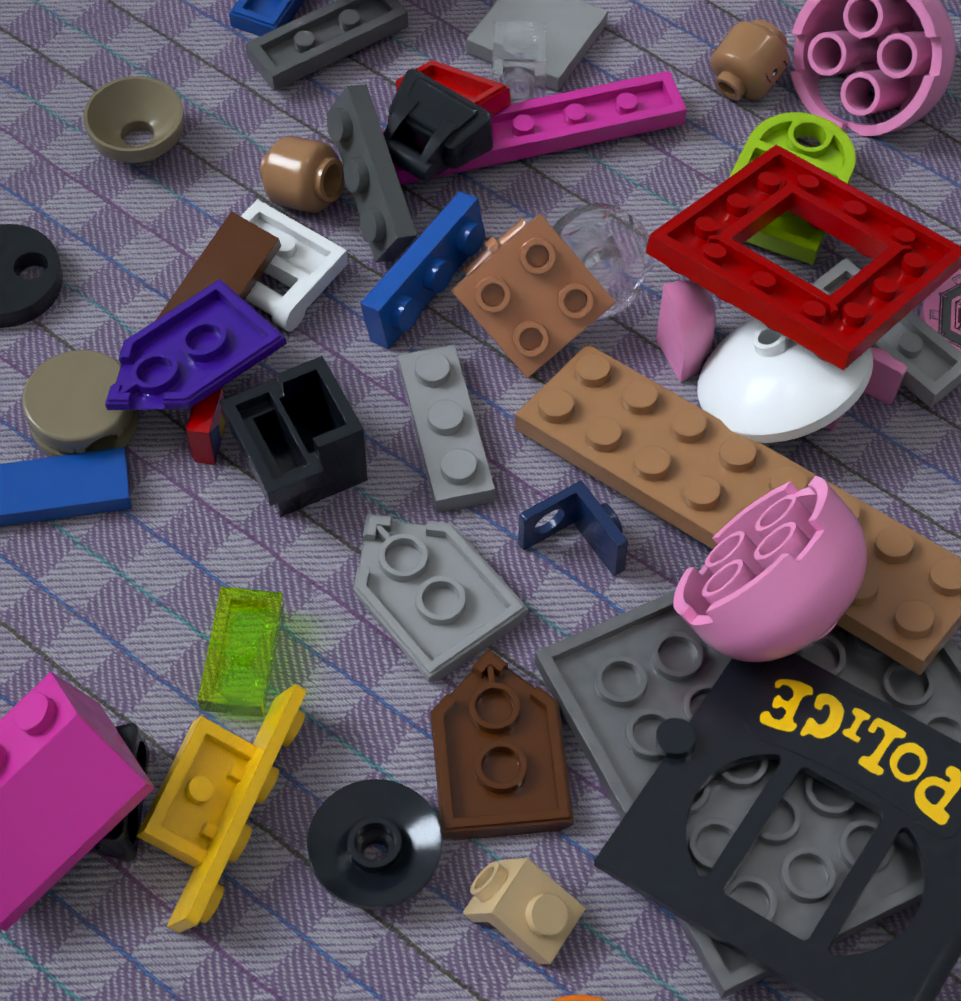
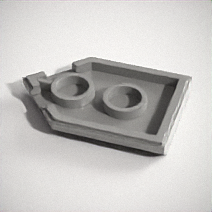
(433, 593)

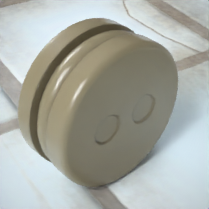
(68, 407)

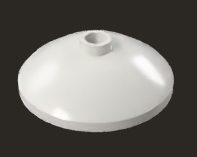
(775, 387)

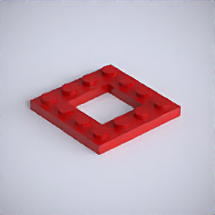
(838, 327)

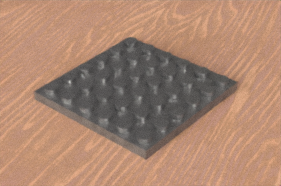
(653, 667)

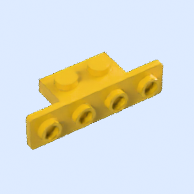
(209, 798)

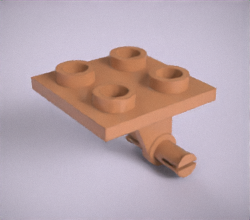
(531, 293)

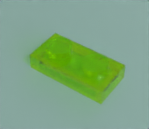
(241, 652)

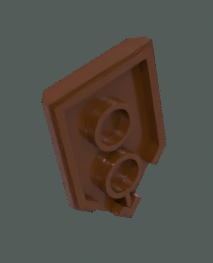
(499, 756)

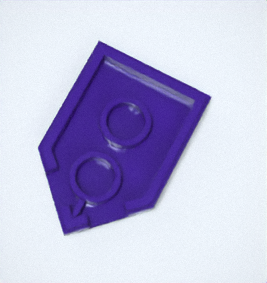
(192, 352)

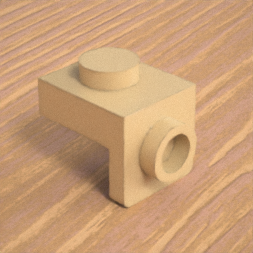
(524, 907)

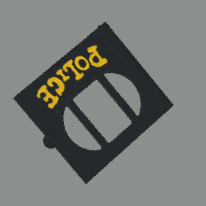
(848, 742)

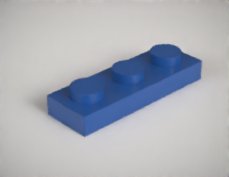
(423, 270)

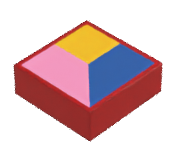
(206, 428)

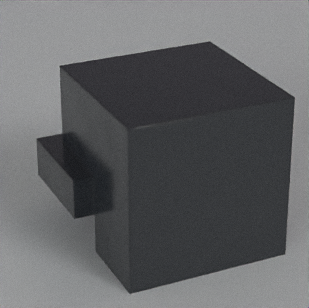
(298, 436)

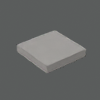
(570, 32)

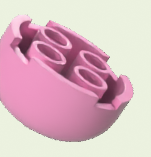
(891, 44)
(776, 575)

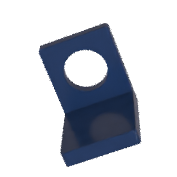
(594, 521)

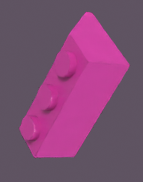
(60, 789)

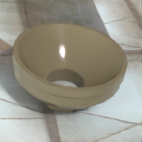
(130, 106)

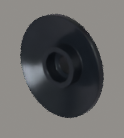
(368, 815)

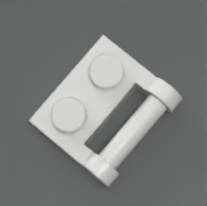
(303, 263)

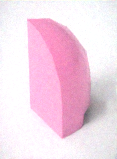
(686, 326)

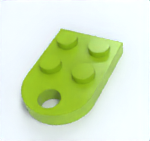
(835, 155)

